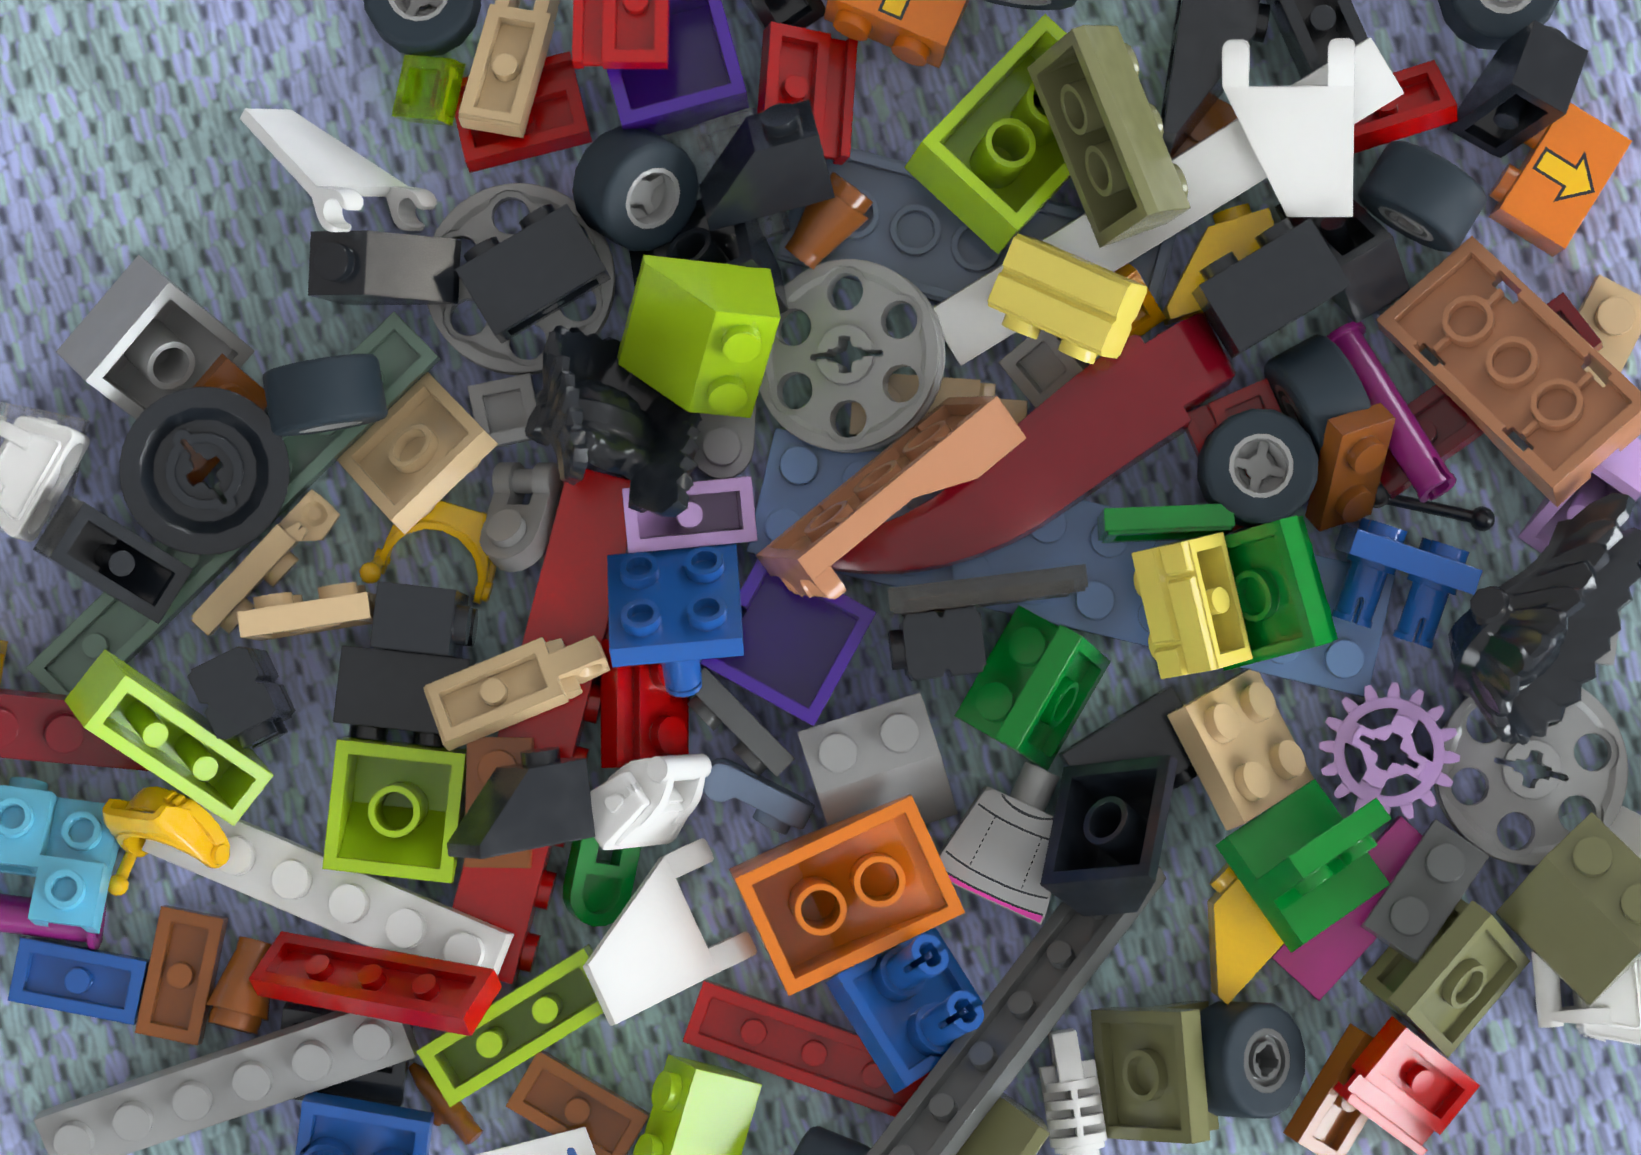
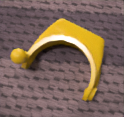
(454, 520)
(174, 822)

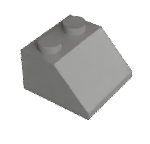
(147, 340)
(878, 759)

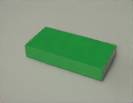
(1163, 523)

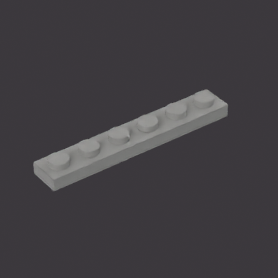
(225, 1085)

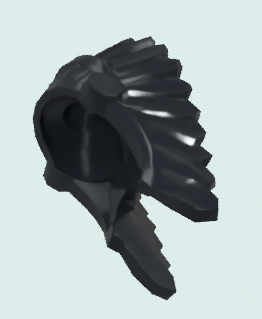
(614, 421)
(1539, 634)

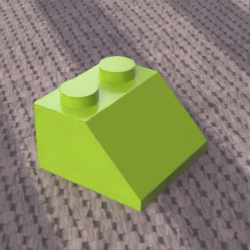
(701, 333)
(394, 809)

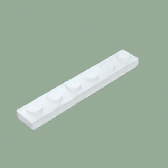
(342, 901)

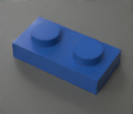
(78, 980)

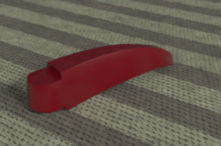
(1072, 447)

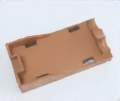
(1516, 370)
(940, 451)

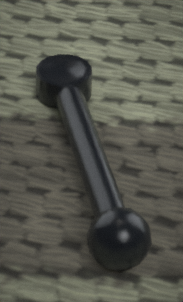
(1480, 518)

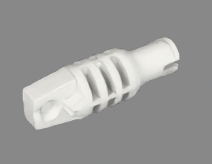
(1072, 1098)

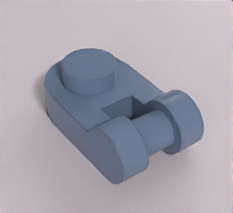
(774, 804)

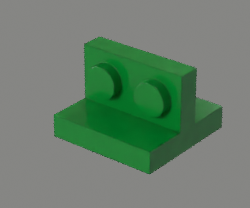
(1279, 589)
(1033, 687)
(1307, 862)

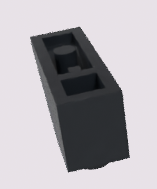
(1196, 59)

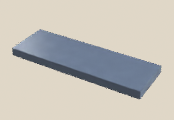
(928, 242)

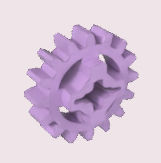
(1403, 724)

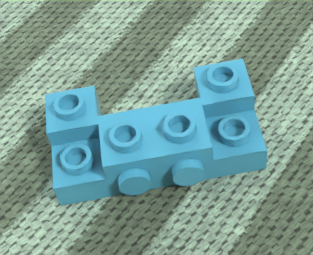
(61, 846)

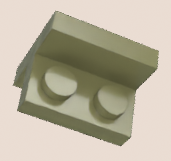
(1453, 980)
(1153, 1072)

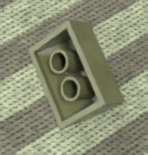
(1109, 133)

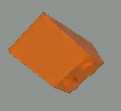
(846, 892)

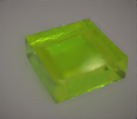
(428, 90)

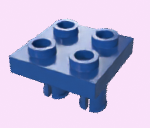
(1433, 568)
(675, 611)
(908, 1006)
(361, 1127)

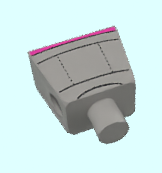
(1004, 845)

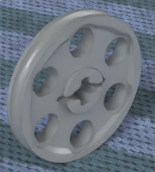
(475, 221)
(868, 377)
(1541, 802)

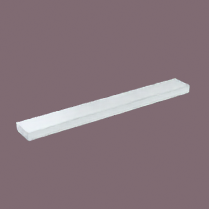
(1214, 173)

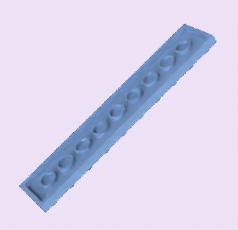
(804, 475)

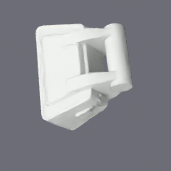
(34, 471)
(648, 800)
(1611, 1017)

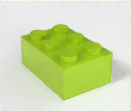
(995, 149)

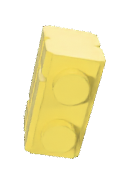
(1067, 298)
(1191, 606)

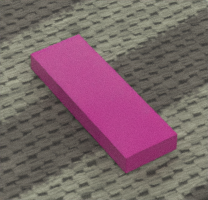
(1333, 951)

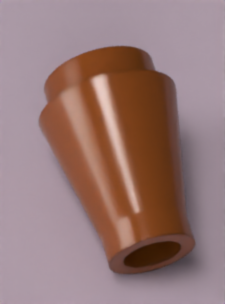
(828, 222)
(234, 998)

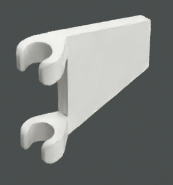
(1300, 131)
(332, 171)
(657, 943)

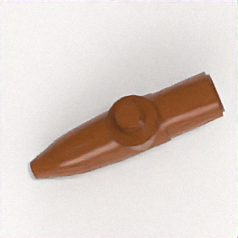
(456, 1116)

